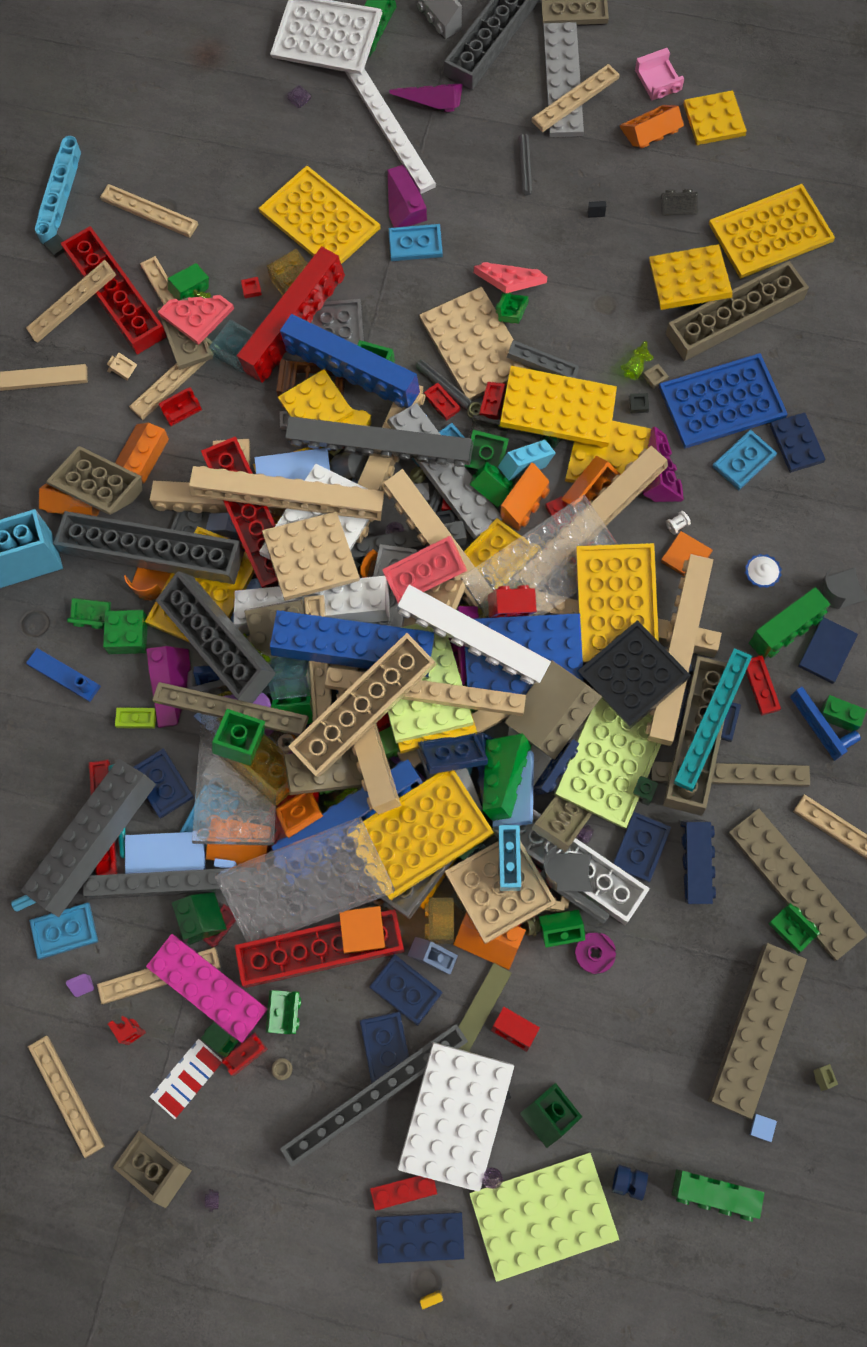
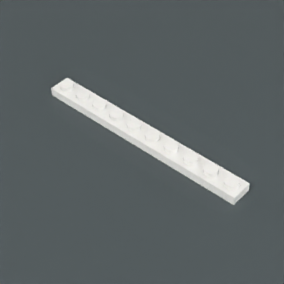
(392, 131)

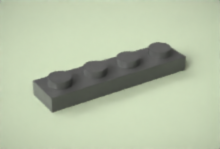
(541, 360)

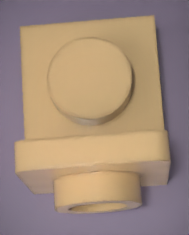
(121, 365)
(559, 906)

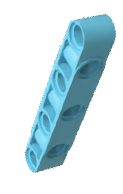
(58, 189)

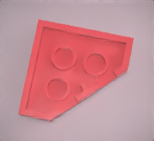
(509, 277)
(196, 315)

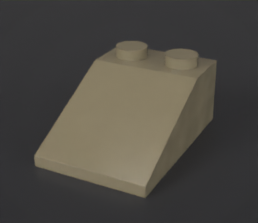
(152, 1169)

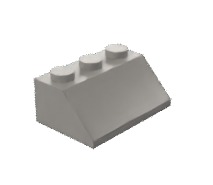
(443, 14)

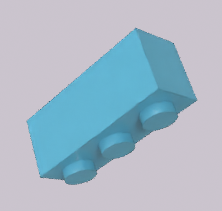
(518, 460)
(509, 857)

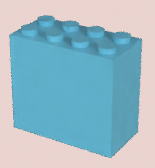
(26, 548)

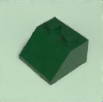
(199, 917)
(551, 1115)

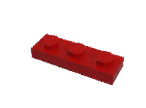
(762, 686)
(402, 1191)

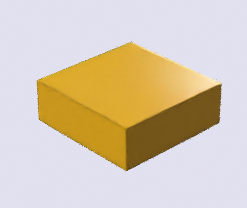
(431, 1299)

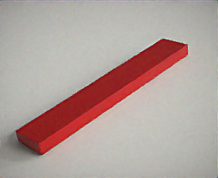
(108, 863)

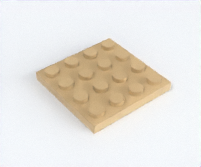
(310, 556)
(488, 907)

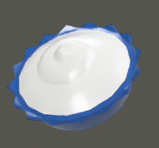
(763, 571)

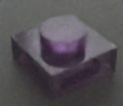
(299, 96)

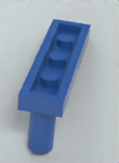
(63, 675)
(835, 746)

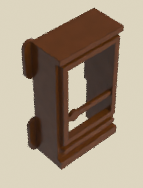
(288, 373)

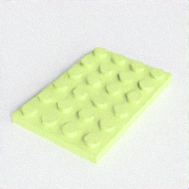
(421, 719)
(608, 765)
(543, 1217)

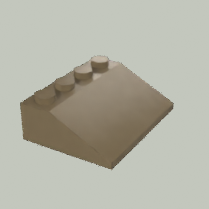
(96, 481)
(554, 710)

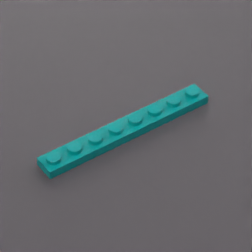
(712, 720)

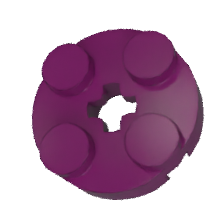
(607, 954)

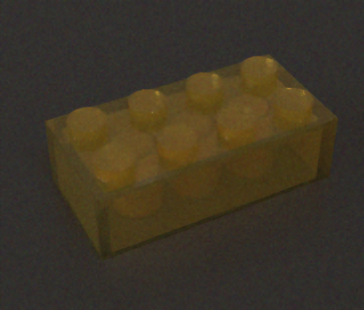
(266, 771)

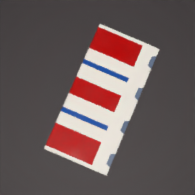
(186, 1079)

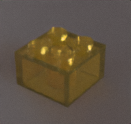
(286, 270)
(441, 920)

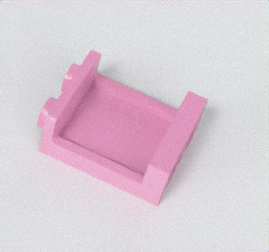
(658, 74)

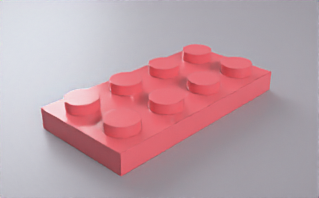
(425, 568)

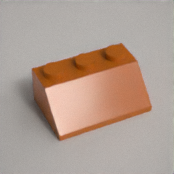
(653, 125)
(143, 449)
(591, 481)
(524, 498)
(58, 502)
(235, 853)
(498, 951)

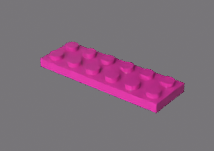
(207, 988)

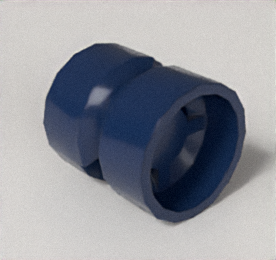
(630, 1182)

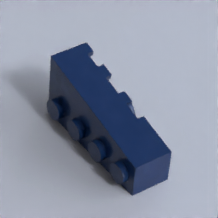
(698, 861)

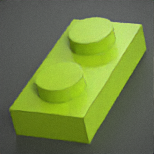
(135, 718)

